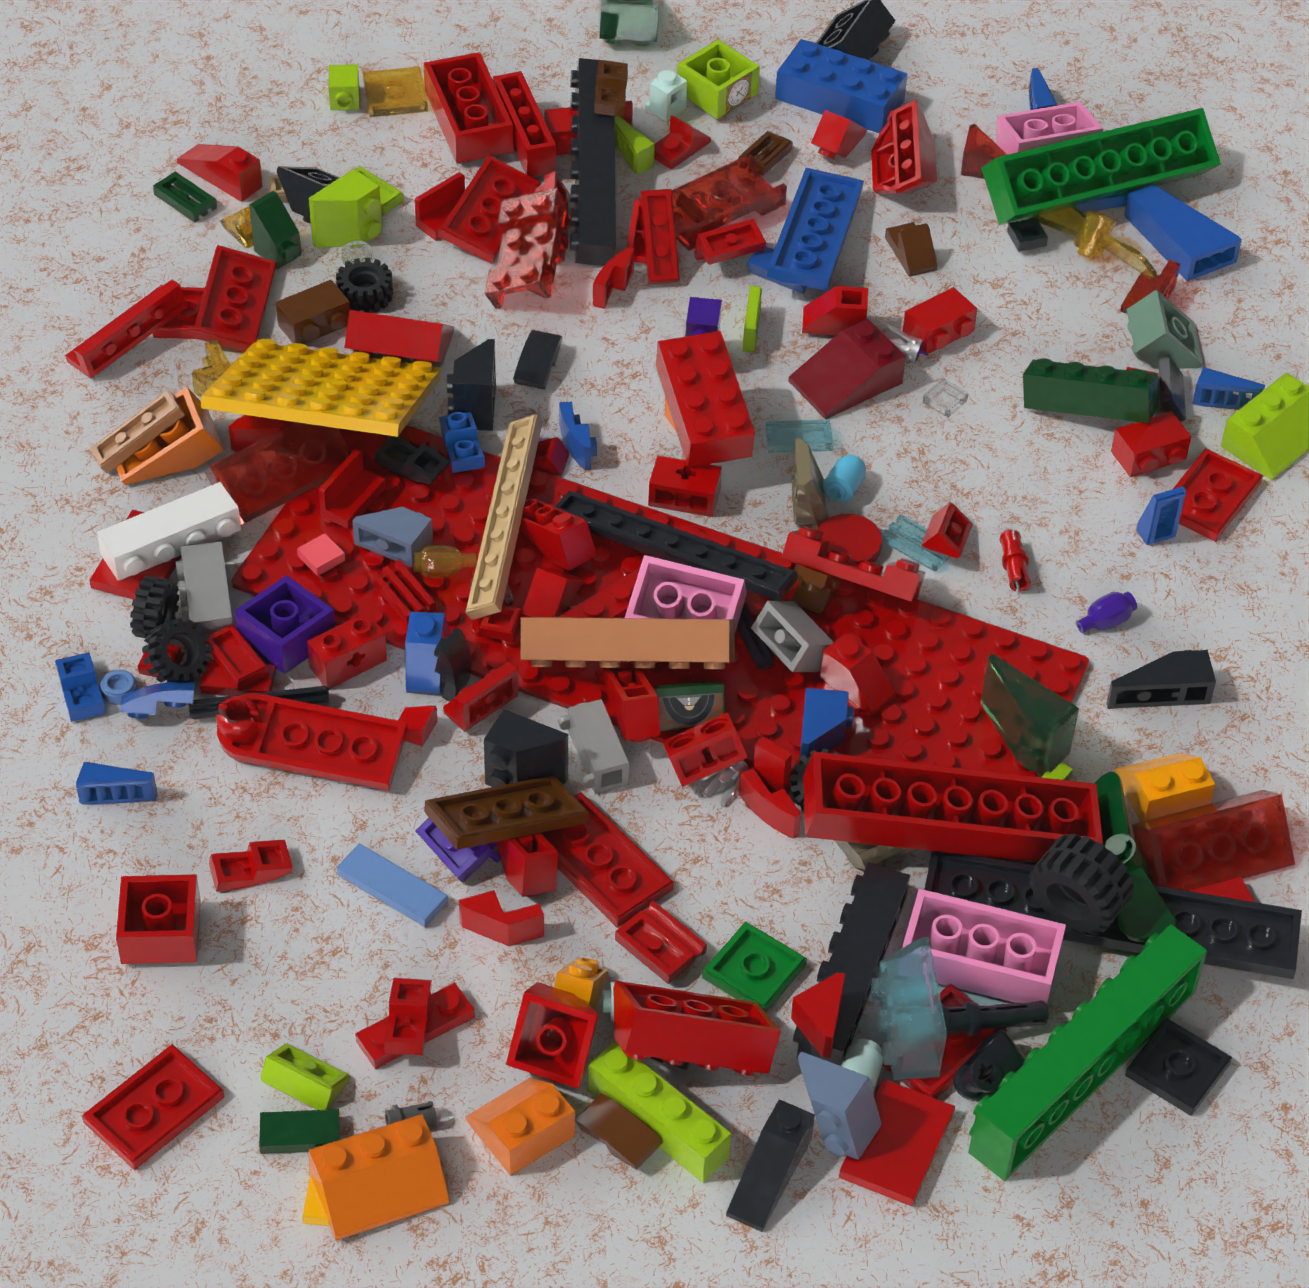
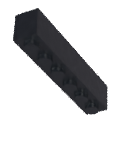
(859, 949)

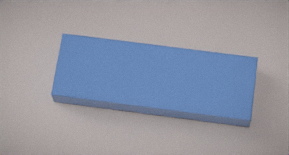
(392, 885)

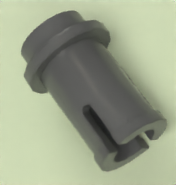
(398, 1114)

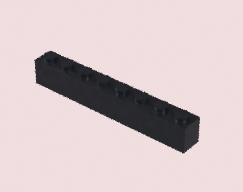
(592, 171)

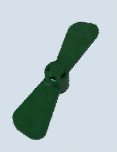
(1146, 909)

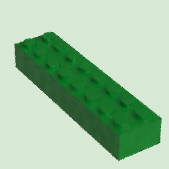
(1100, 165)
(1085, 1051)

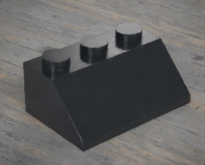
(859, 29)

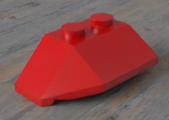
(904, 153)

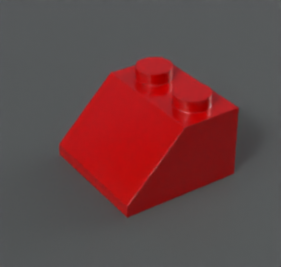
(553, 1035)

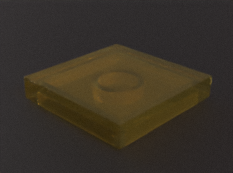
(395, 91)

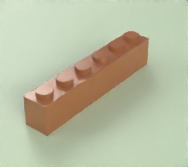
(628, 640)

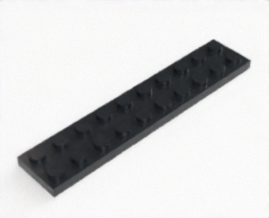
(1231, 930)

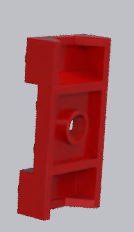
(809, 549)

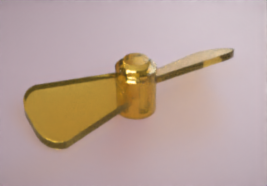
(1094, 236)

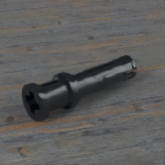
(974, 1018)

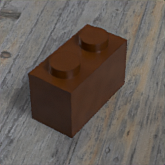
(313, 312)

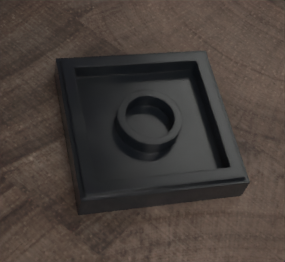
(1178, 1066)

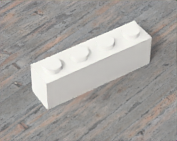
(161, 532)

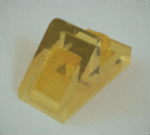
(240, 226)
(213, 367)

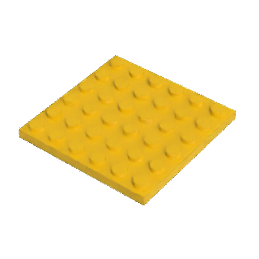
(323, 387)

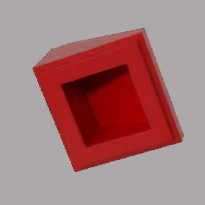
(551, 456)
(420, 723)

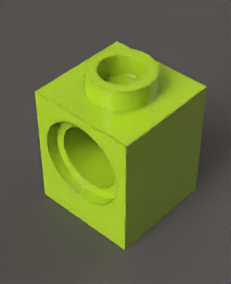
(344, 87)

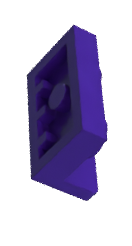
(459, 862)

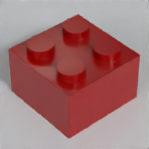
(158, 919)

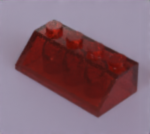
(279, 467)
(1217, 841)

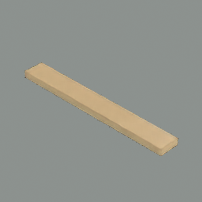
(504, 518)

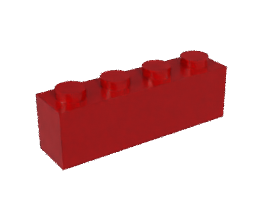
(530, 132)

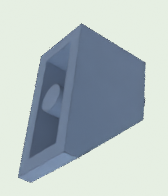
(393, 533)

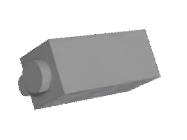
(597, 746)

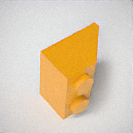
(1166, 785)

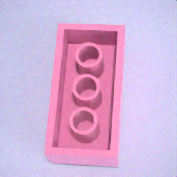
(987, 947)

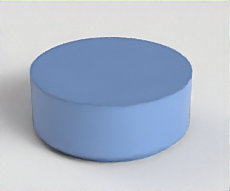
(116, 685)

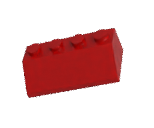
(693, 1029)

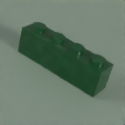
(1090, 390)

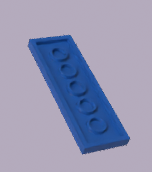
(815, 229)

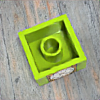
(719, 78)

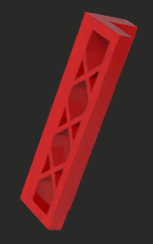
(128, 329)

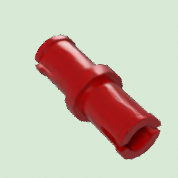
(1015, 560)

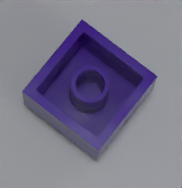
(282, 622)

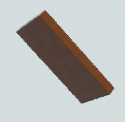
(505, 812)

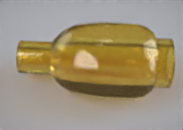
(441, 561)

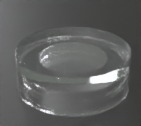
(355, 250)

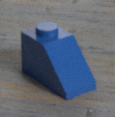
(422, 637)
(825, 720)

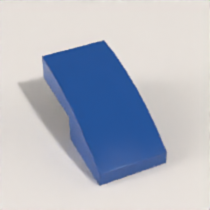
(80, 687)

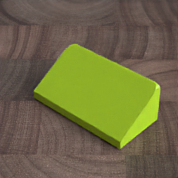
(303, 1077)

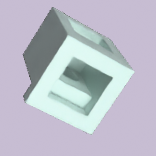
(667, 95)

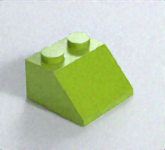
(346, 211)

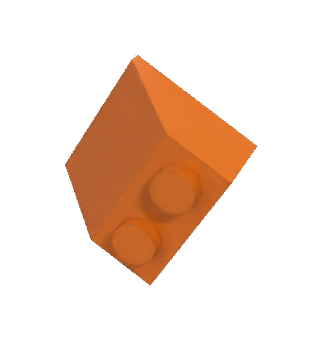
(524, 1123)

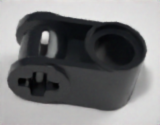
(988, 1066)

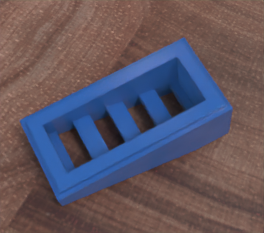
(1039, 92)
(1217, 390)
(1161, 516)
(114, 785)

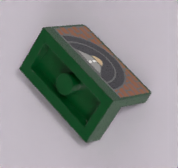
(689, 704)

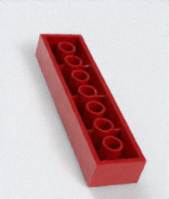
(944, 807)

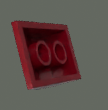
(849, 370)

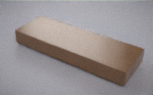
(137, 431)

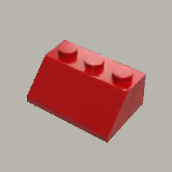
(398, 337)

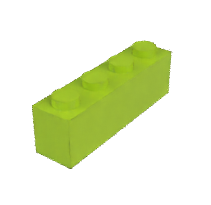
(685, 1129)

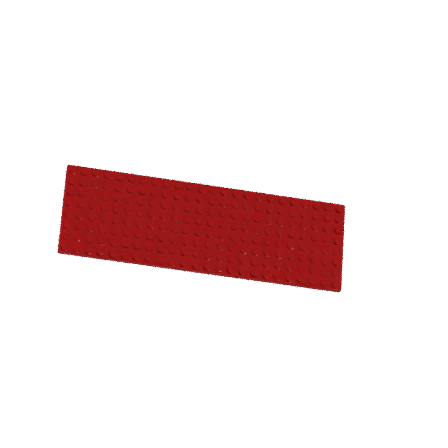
(925, 650)

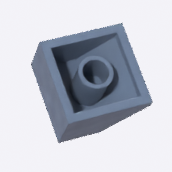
(841, 1105)

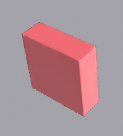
(321, 554)

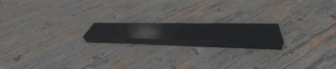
(679, 546)

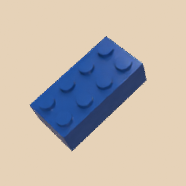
(841, 84)

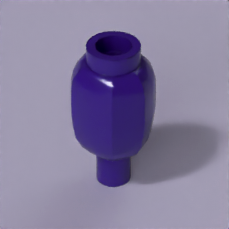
(1108, 612)

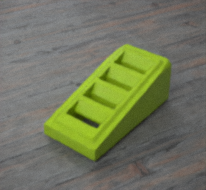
(634, 146)

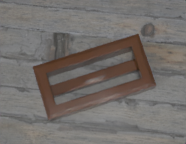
(771, 153)

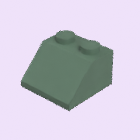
(1163, 330)

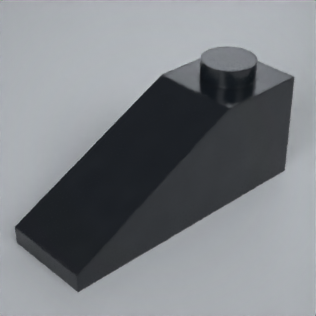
(1169, 681)
(771, 1164)

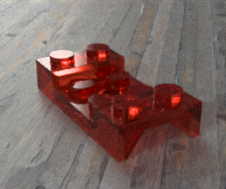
(741, 193)
(532, 226)

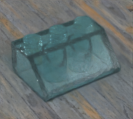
(910, 1012)

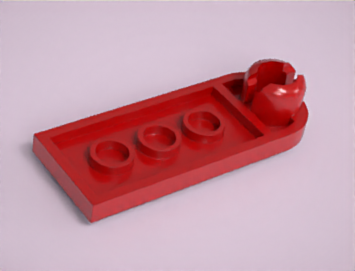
(311, 739)

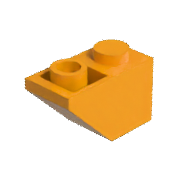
(583, 979)

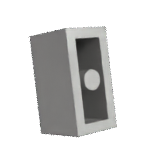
(791, 635)

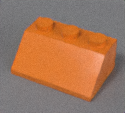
(378, 1177)

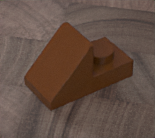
(912, 247)
(814, 588)

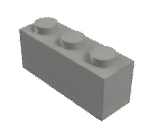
(204, 587)

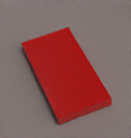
(476, 214)
(234, 299)
(608, 866)

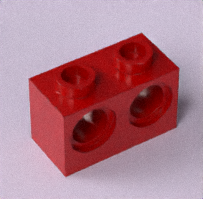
(705, 749)

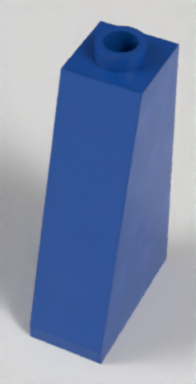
(1181, 232)

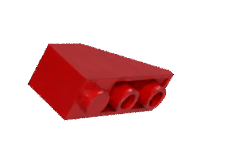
(557, 534)

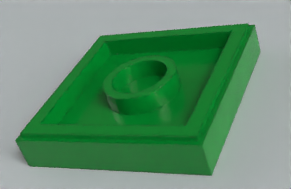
(754, 967)

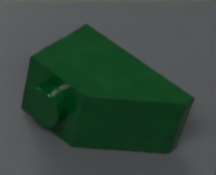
(274, 230)

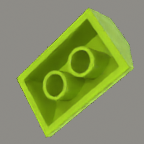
(1271, 427)

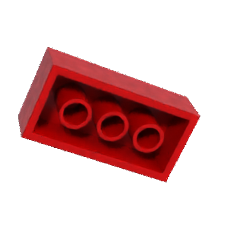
(468, 107)
(704, 399)

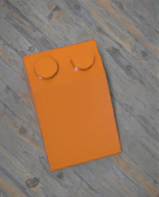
(178, 448)

